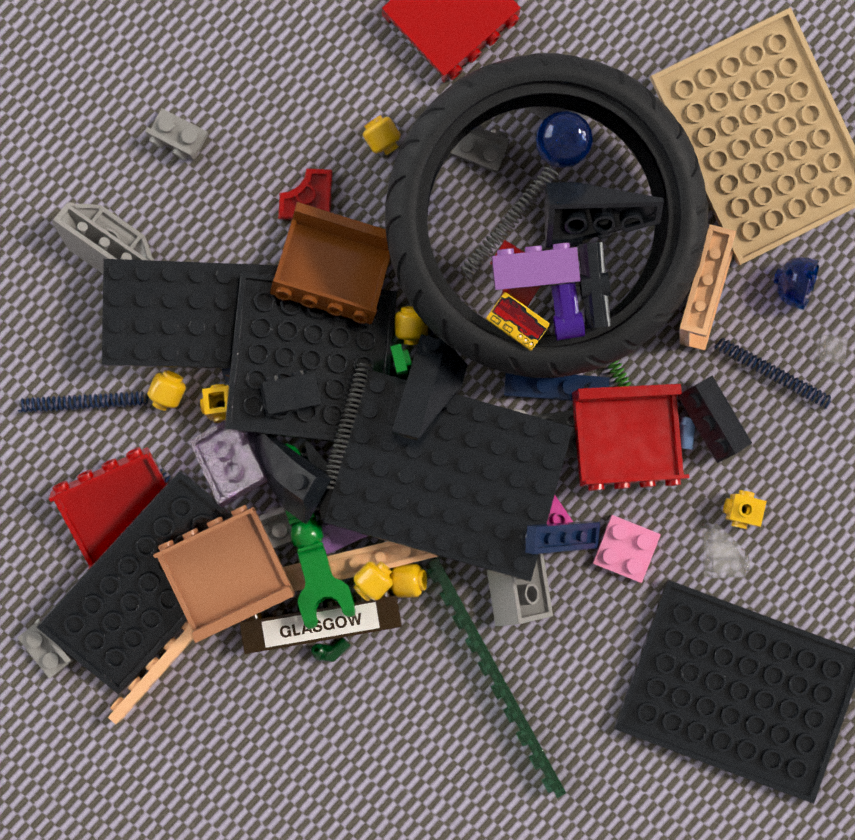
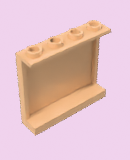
(707, 288)

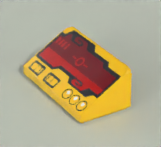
(518, 321)

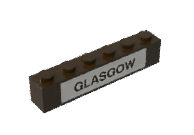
(288, 629)

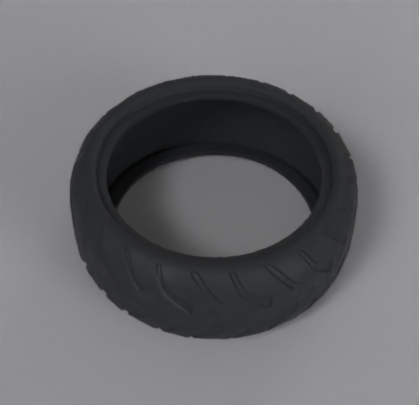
(629, 113)

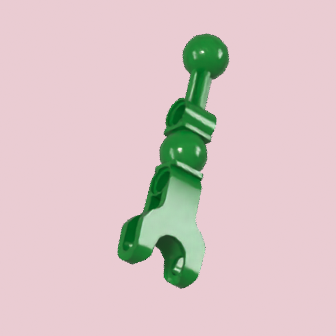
(316, 570)

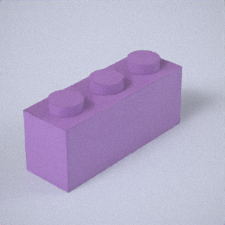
(535, 267)

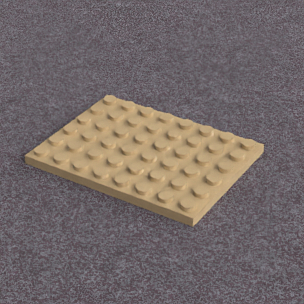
(763, 134)

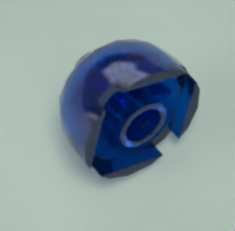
(564, 139)
(797, 281)

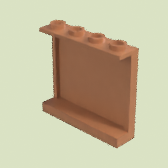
(224, 572)

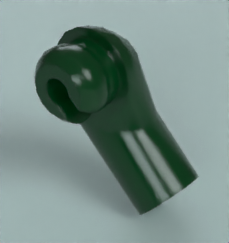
(330, 653)

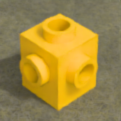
(211, 399)
(753, 509)

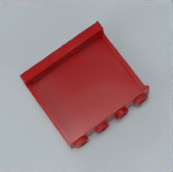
(451, 30)
(628, 436)
(107, 500)

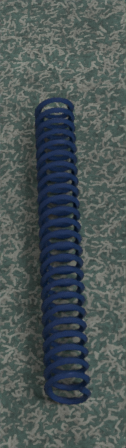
(773, 372)
(85, 402)

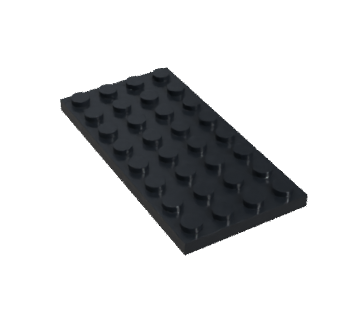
(171, 312)
(124, 601)

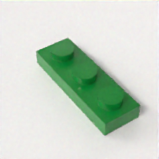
(401, 360)

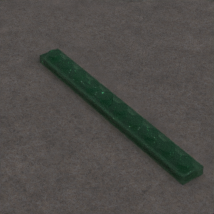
(499, 687)

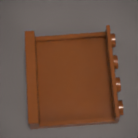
(332, 264)

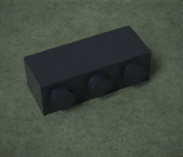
(715, 419)

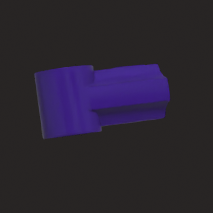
(567, 318)

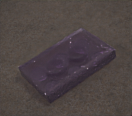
(228, 463)

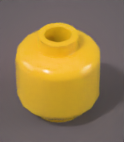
(381, 135)
(409, 326)
(166, 390)
(373, 580)
(408, 580)

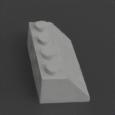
(520, 600)

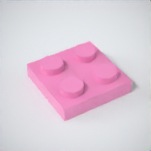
(626, 548)

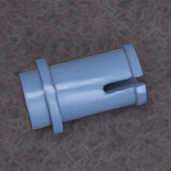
(687, 432)

